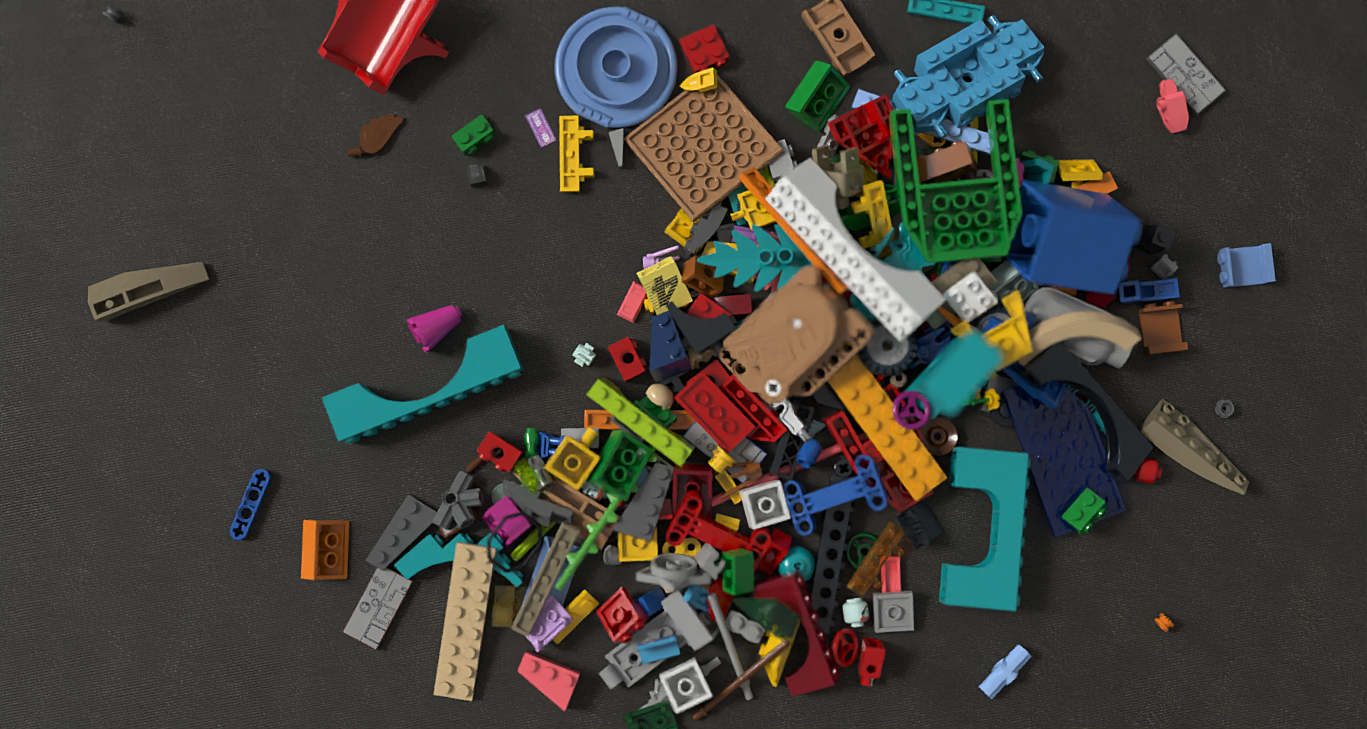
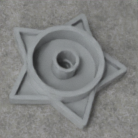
(673, 572)

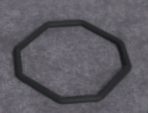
(497, 529)

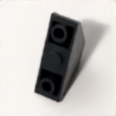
(826, 395)

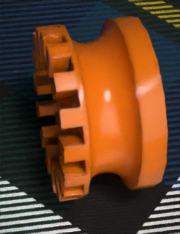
(1163, 623)

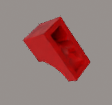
(776, 552)

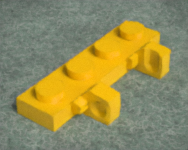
(570, 168)
(876, 206)

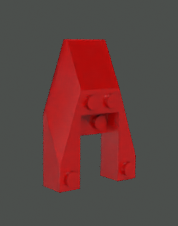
(852, 448)

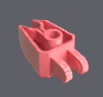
(1172, 106)

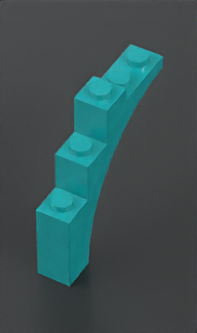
(431, 551)

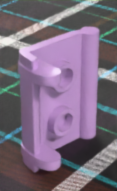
(549, 623)

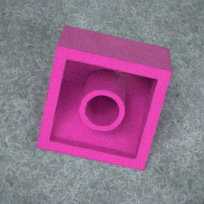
(512, 527)

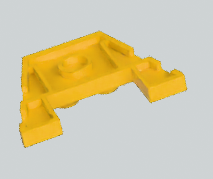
(1010, 336)

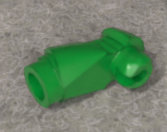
(531, 442)

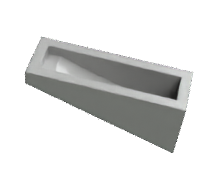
(617, 142)

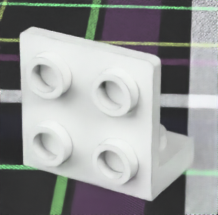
(970, 297)

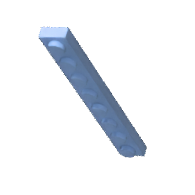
(973, 137)

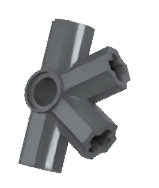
(460, 508)

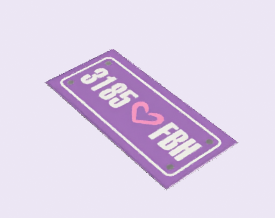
(540, 127)

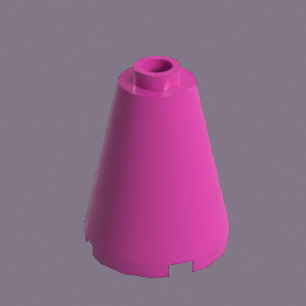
(434, 325)

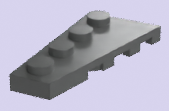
(645, 508)
(401, 532)

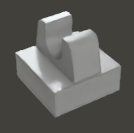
(1164, 267)

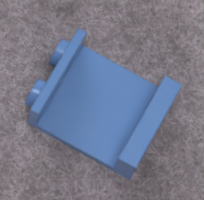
(1246, 266)

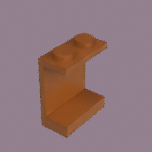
(1161, 328)

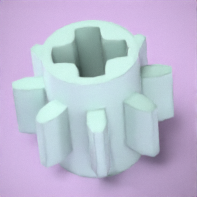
(584, 354)

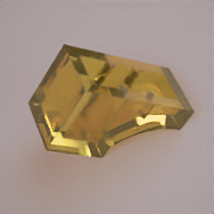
(504, 606)

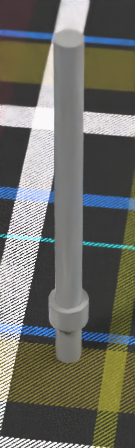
(729, 644)

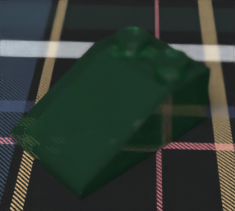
(771, 615)

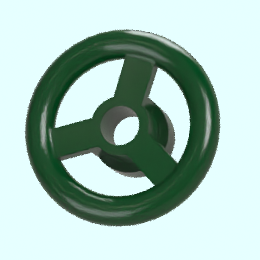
(853, 540)

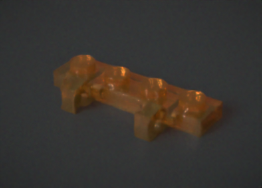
(876, 558)

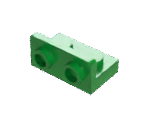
(473, 135)
(654, 411)

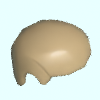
(695, 359)
(660, 395)

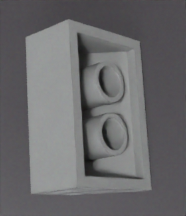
(692, 621)

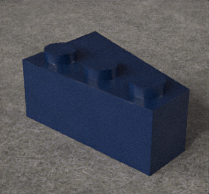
(667, 348)

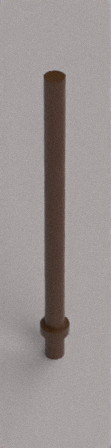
(705, 709)

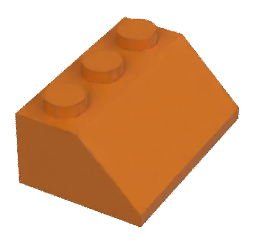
(325, 549)

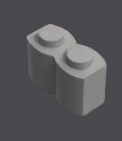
(740, 624)

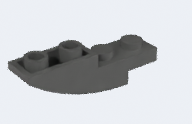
(704, 229)
(540, 510)

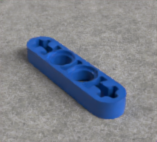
(254, 506)

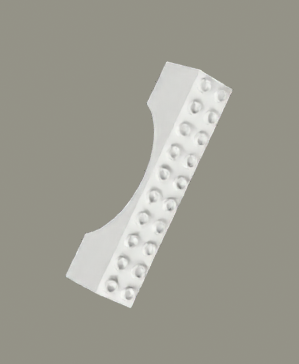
(895, 296)

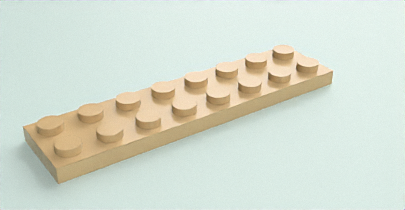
(464, 622)

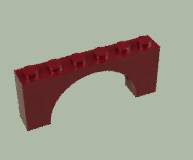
(819, 667)

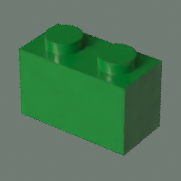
(738, 571)

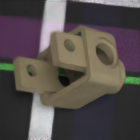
(846, 174)

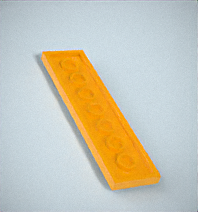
(875, 416)

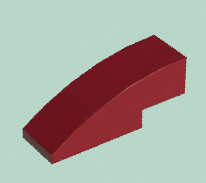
(735, 305)

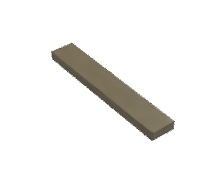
(545, 579)

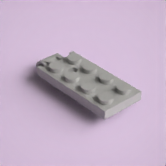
(630, 671)

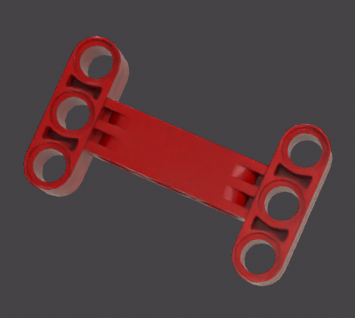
(713, 531)

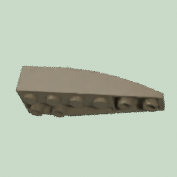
(141, 287)

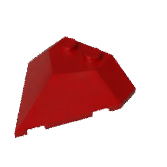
(869, 131)

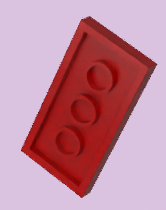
(714, 412)

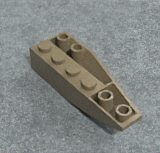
(1190, 447)

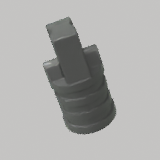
(543, 477)

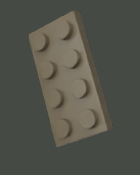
(951, 277)

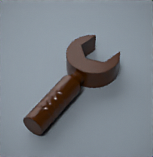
(477, 461)

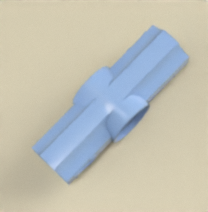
(1005, 671)

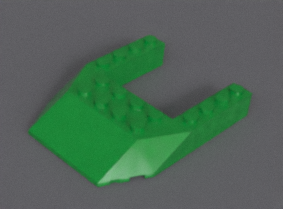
(961, 216)

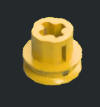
(721, 460)

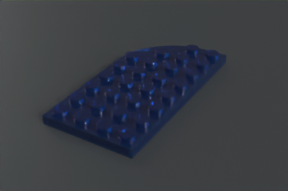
(1062, 453)

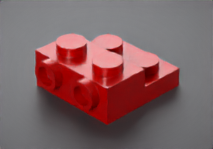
(704, 49)
(622, 616)

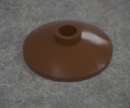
(947, 433)

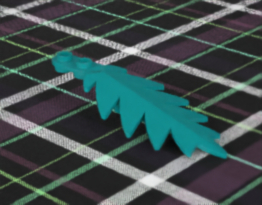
(749, 258)

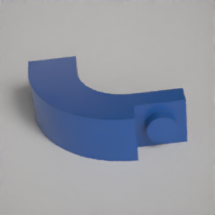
(1148, 291)

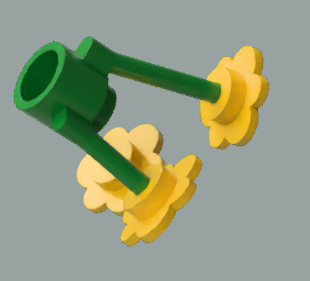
(990, 399)

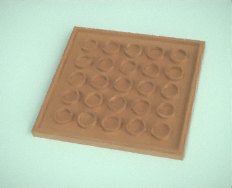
(702, 147)

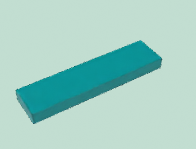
(947, 10)

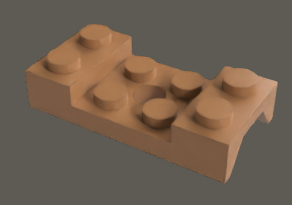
(846, 53)

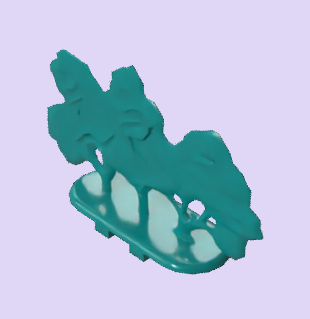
(905, 258)

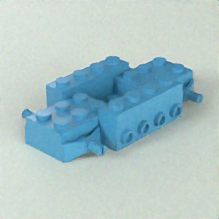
(992, 60)

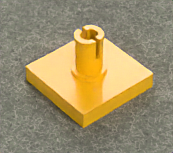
(1078, 171)

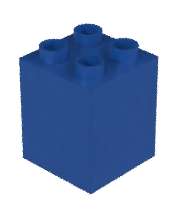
(1072, 238)

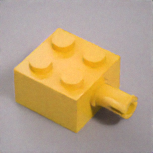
(573, 459)

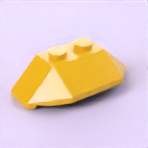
(775, 666)

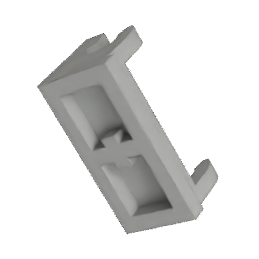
(705, 559)

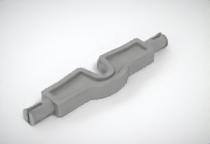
(791, 419)

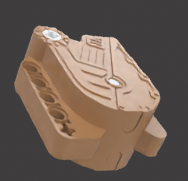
(794, 338)

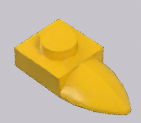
(701, 81)

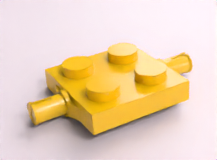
(753, 210)

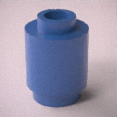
(809, 453)

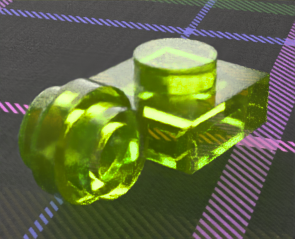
(526, 475)

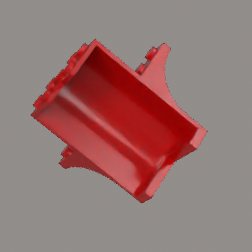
(379, 38)

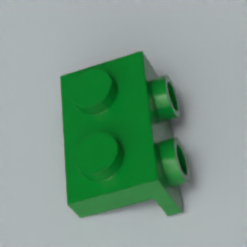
(1085, 511)

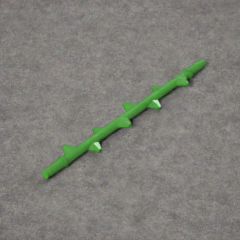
(595, 529)

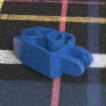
(929, 346)

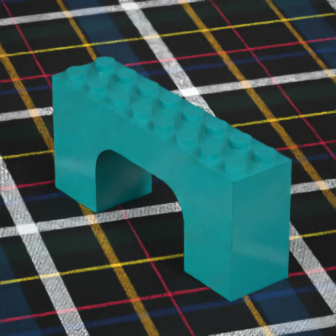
(955, 373)
(996, 578)

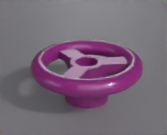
(911, 403)

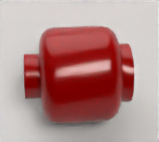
(1148, 471)

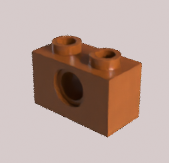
(701, 277)

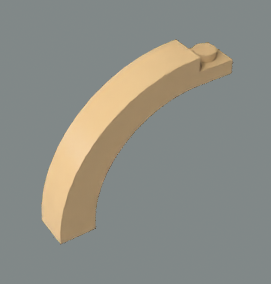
(1081, 324)

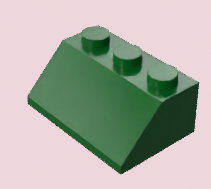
(817, 95)
(619, 465)

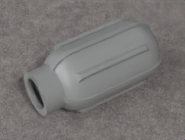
(1090, 350)

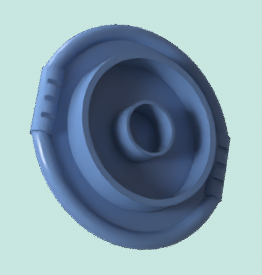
(616, 67)

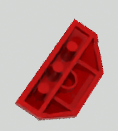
(756, 409)

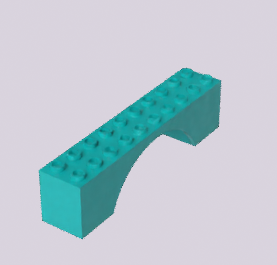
(361, 412)

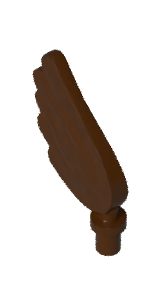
(376, 135)

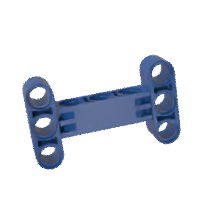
(835, 495)

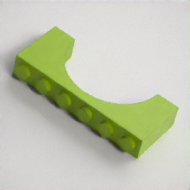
(668, 442)

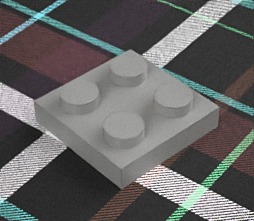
(893, 611)

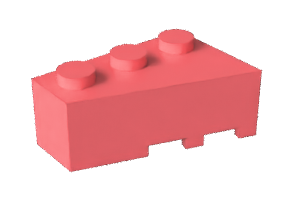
(549, 677)

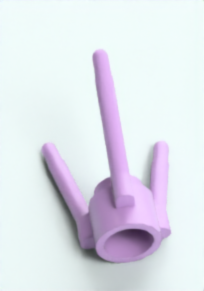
(652, 259)

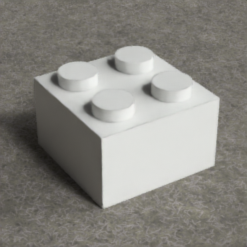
(764, 504)
(685, 685)

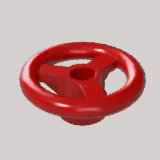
(840, 647)

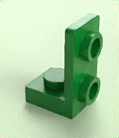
(1028, 155)

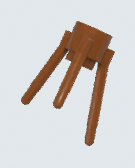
(750, 470)

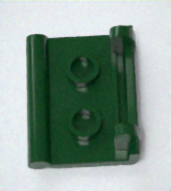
(652, 717)

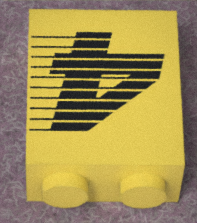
(664, 285)

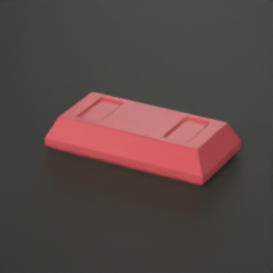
(633, 302)
(891, 575)

